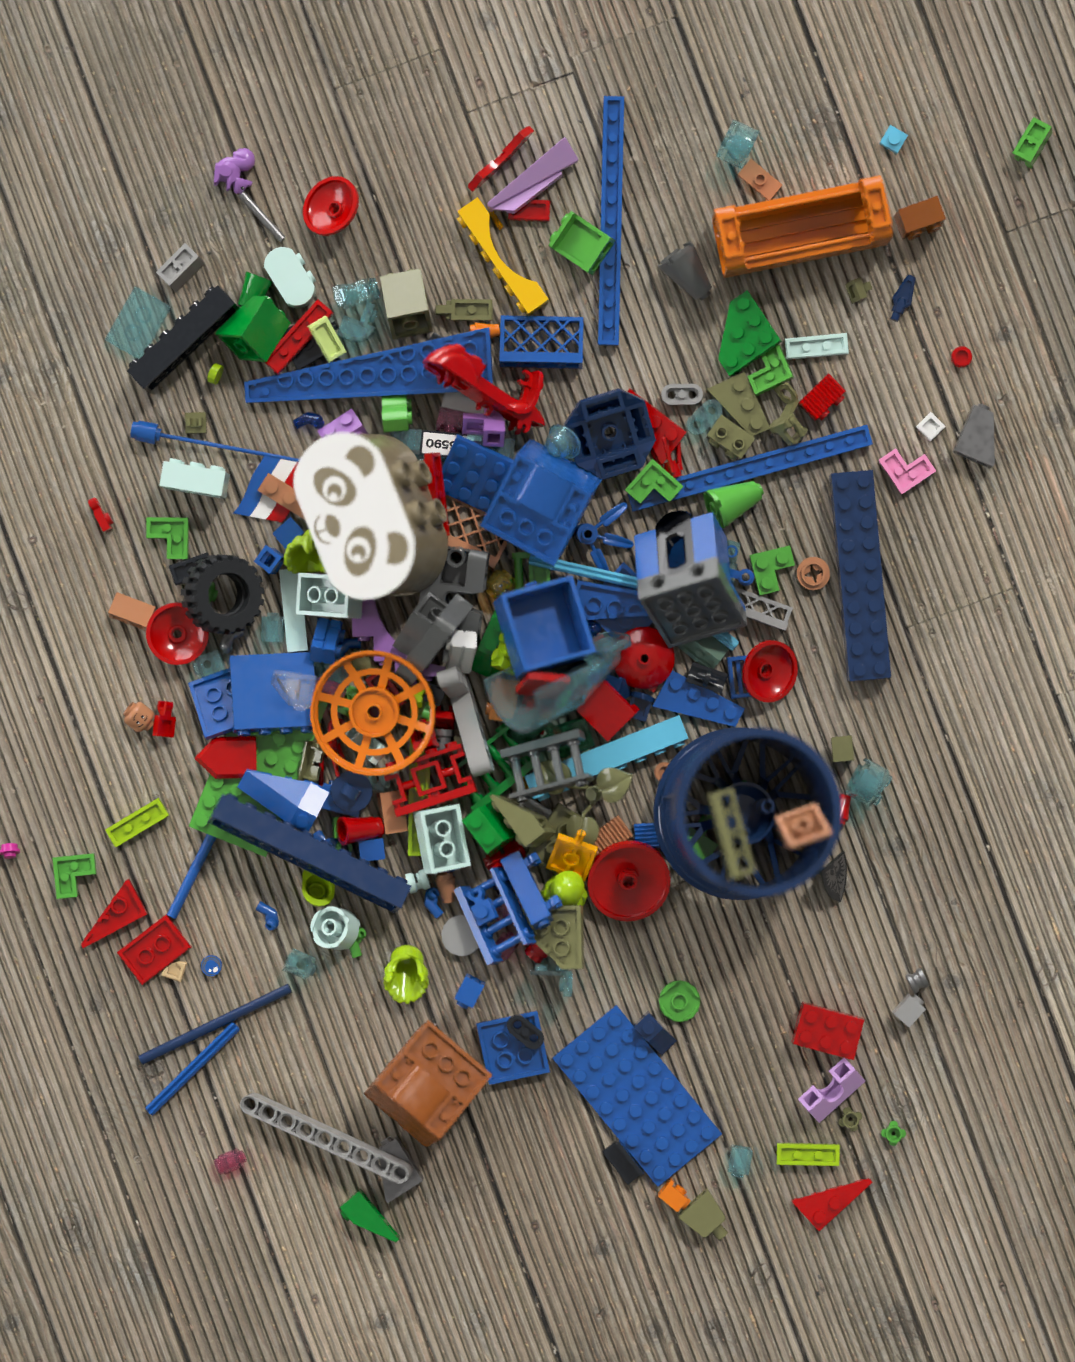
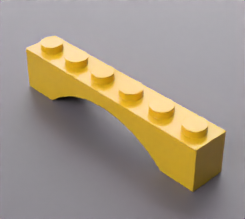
(527, 292)

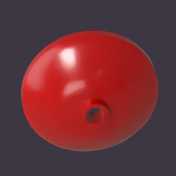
(325, 200)
(164, 644)
(659, 664)
(778, 673)

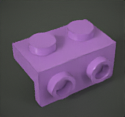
(345, 423)

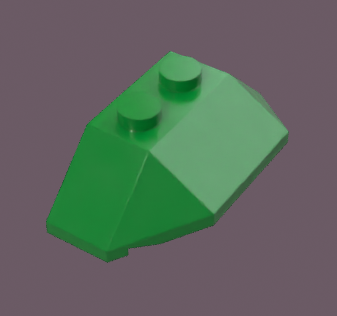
(489, 642)

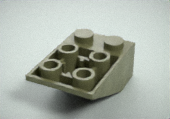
(529, 825)

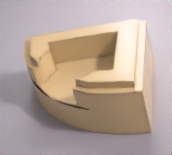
(175, 970)

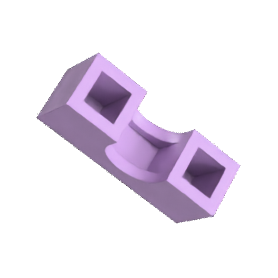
(823, 1101)

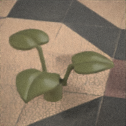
(610, 786)

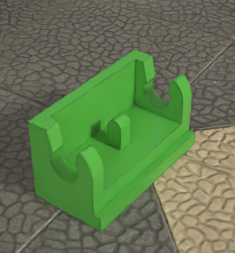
(1032, 142)

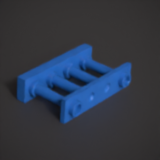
(484, 934)

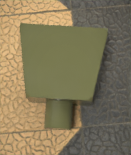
(704, 1215)

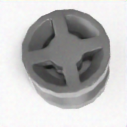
(917, 980)

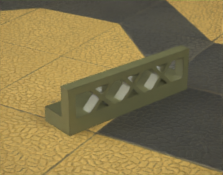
(725, 836)

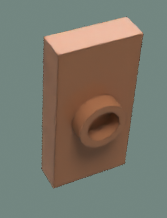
(759, 180)

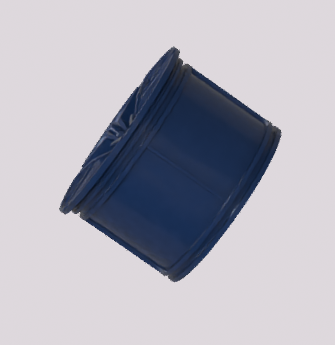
(754, 806)

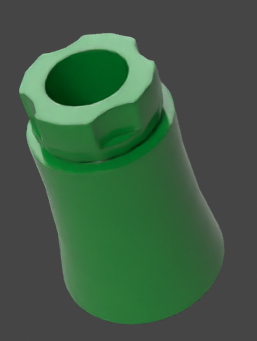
(253, 286)

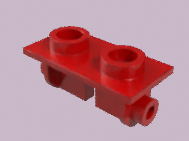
(494, 861)

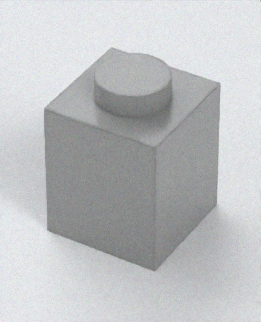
(909, 1009)

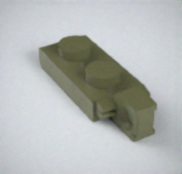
(466, 310)

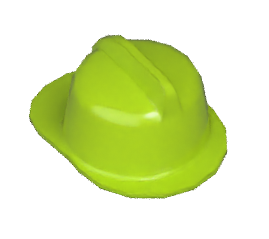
(317, 890)

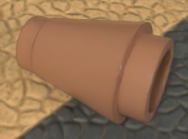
(446, 886)

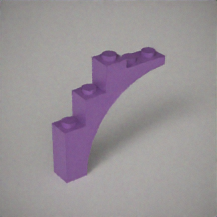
(372, 626)

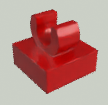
(444, 719)

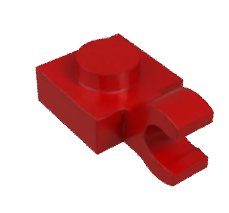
(164, 724)

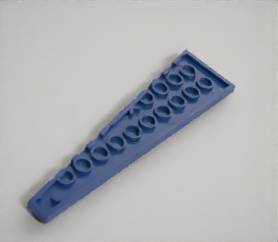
(375, 374)

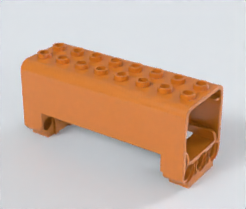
(802, 227)

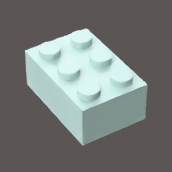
(194, 478)
(321, 598)
(441, 839)

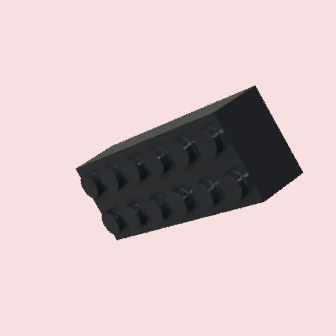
(183, 339)

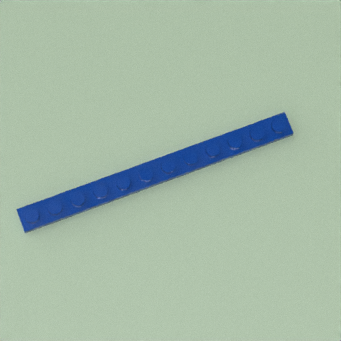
(611, 219)
(763, 464)

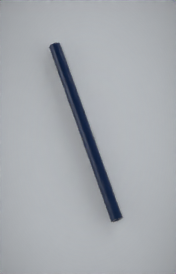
(215, 1024)

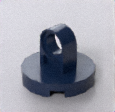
(351, 791)

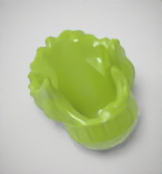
(303, 556)
(568, 887)
(406, 974)

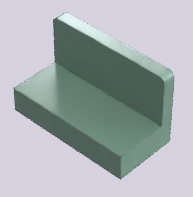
(705, 651)

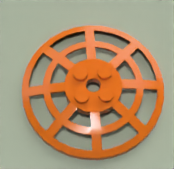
(361, 719)

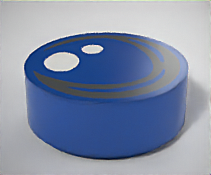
(211, 965)

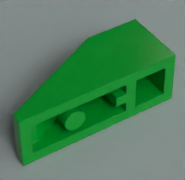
(364, 1214)

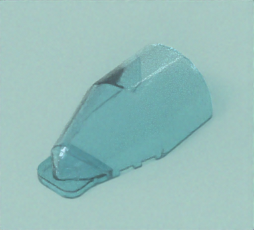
(559, 698)

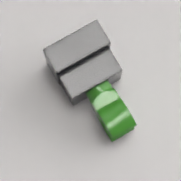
(438, 695)

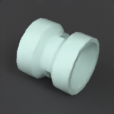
(423, 881)

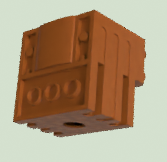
(427, 1084)

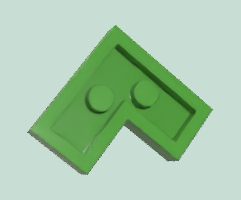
(775, 373)
(651, 478)
(174, 530)
(764, 567)
(66, 872)

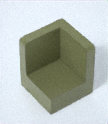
(842, 748)

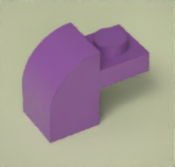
(491, 427)

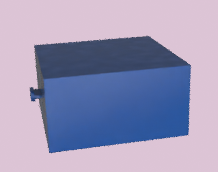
(544, 626)

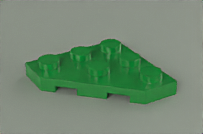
(745, 334)

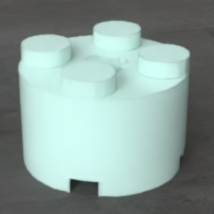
(335, 928)

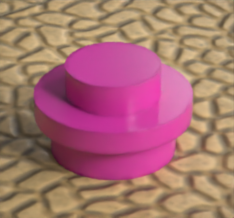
(9, 850)

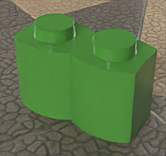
(395, 413)

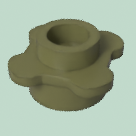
(856, 1116)

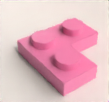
(905, 475)

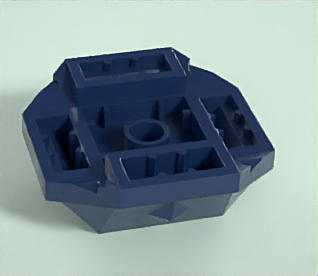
(615, 452)

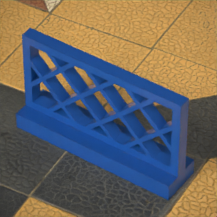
(541, 359)

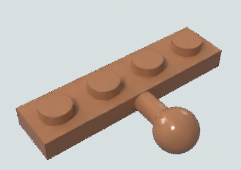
(281, 493)

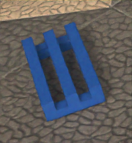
(731, 680)

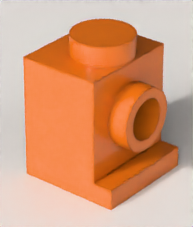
(674, 1195)

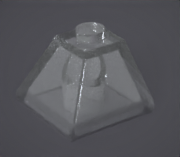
(294, 688)

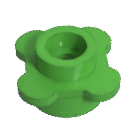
(899, 1133)

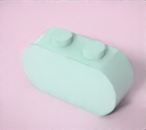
(290, 277)

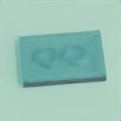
(138, 323)

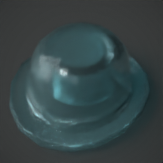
(562, 442)

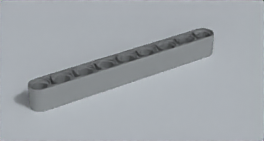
(316, 1138)

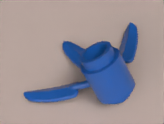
(608, 539)

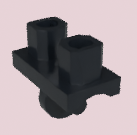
(707, 677)

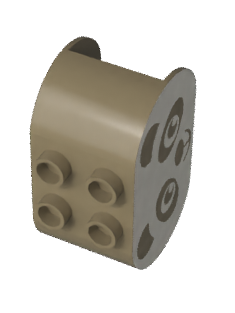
(372, 514)

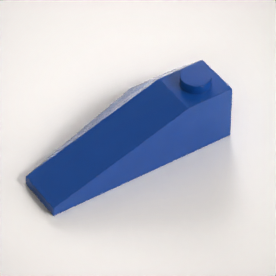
(286, 797)

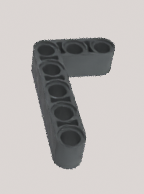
(434, 638)

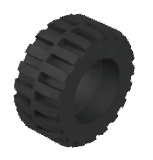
(247, 599)

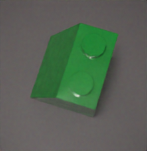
(254, 329)
(489, 829)

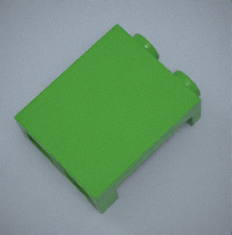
(581, 242)

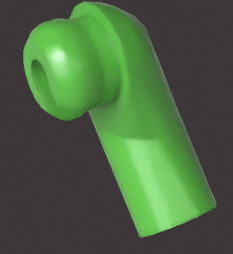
(355, 948)

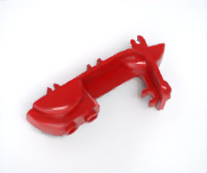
(464, 374)

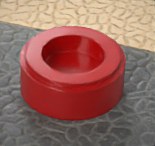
(961, 357)

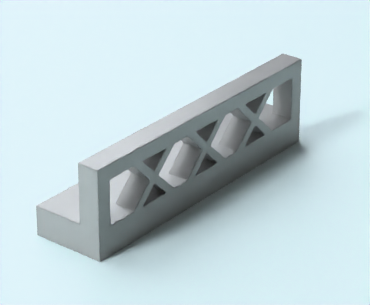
(762, 617)

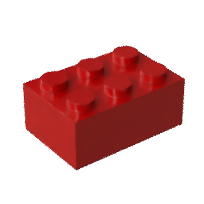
(827, 1030)

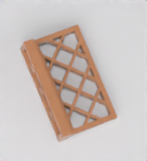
(455, 541)

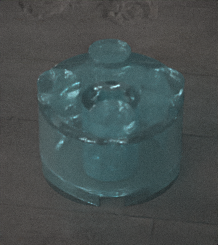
(737, 144)
(868, 782)

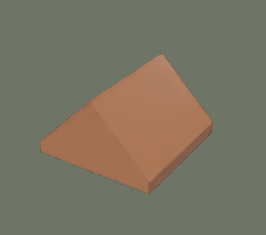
(802, 826)

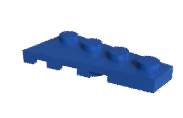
(696, 701)

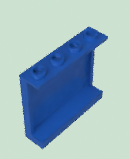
(257, 702)

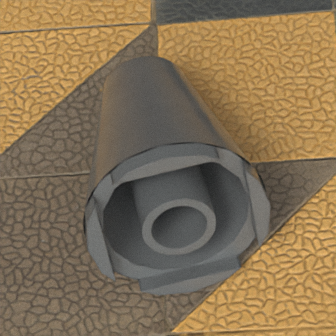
(687, 271)

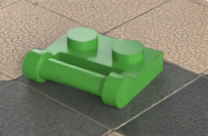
(536, 573)

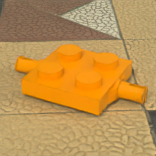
(572, 855)

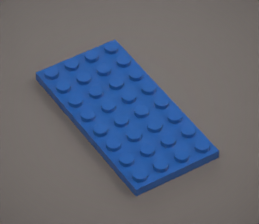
(637, 1095)

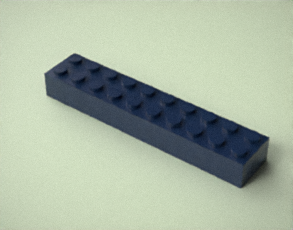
(860, 575)
(309, 853)

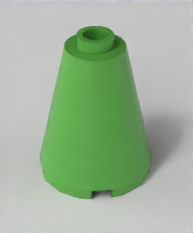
(732, 501)

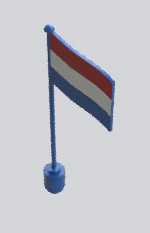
(254, 502)

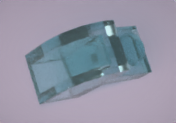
(356, 293)
(359, 331)

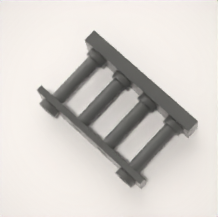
(532, 750)

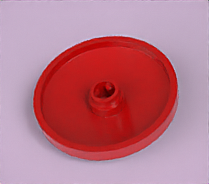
(628, 881)

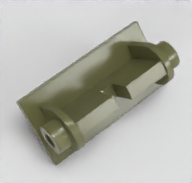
(311, 754)

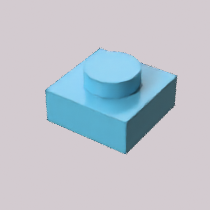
(893, 139)

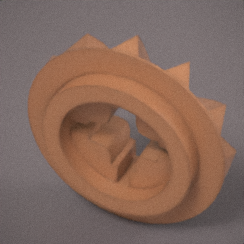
(821, 579)

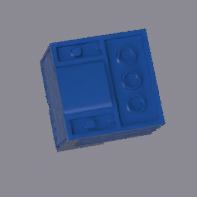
(541, 502)

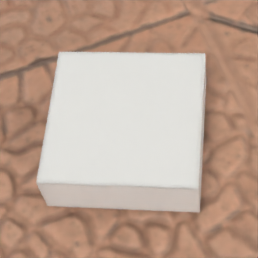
(930, 426)

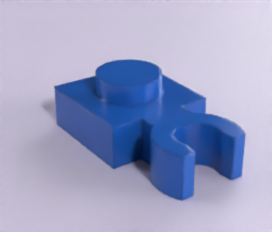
(483, 909)

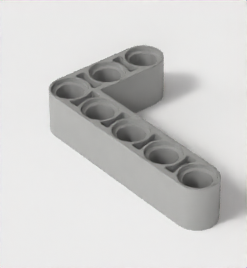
(460, 692)

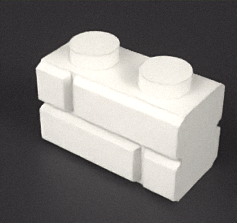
(460, 650)

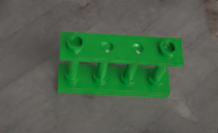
(495, 787)

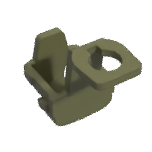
(787, 417)

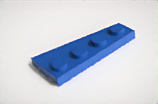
(608, 601)

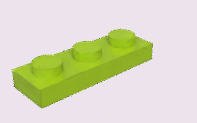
(137, 822)
(808, 1154)

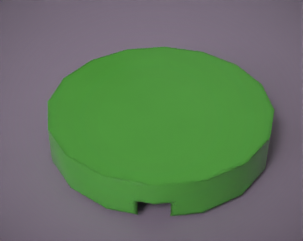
(679, 1001)

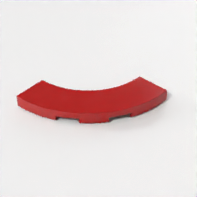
(489, 170)

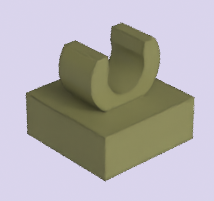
(857, 290)
(196, 423)

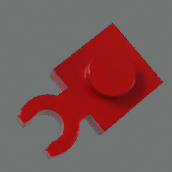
(104, 519)

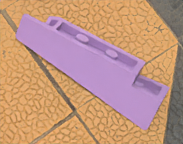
(534, 179)

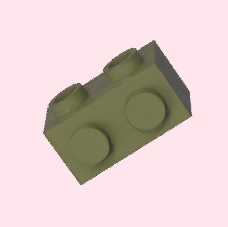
(730, 438)

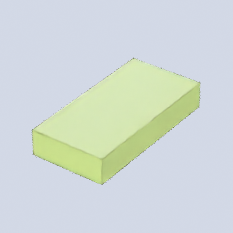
(326, 339)

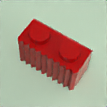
(821, 397)

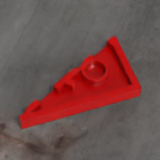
(665, 428)
(121, 911)
(825, 1205)

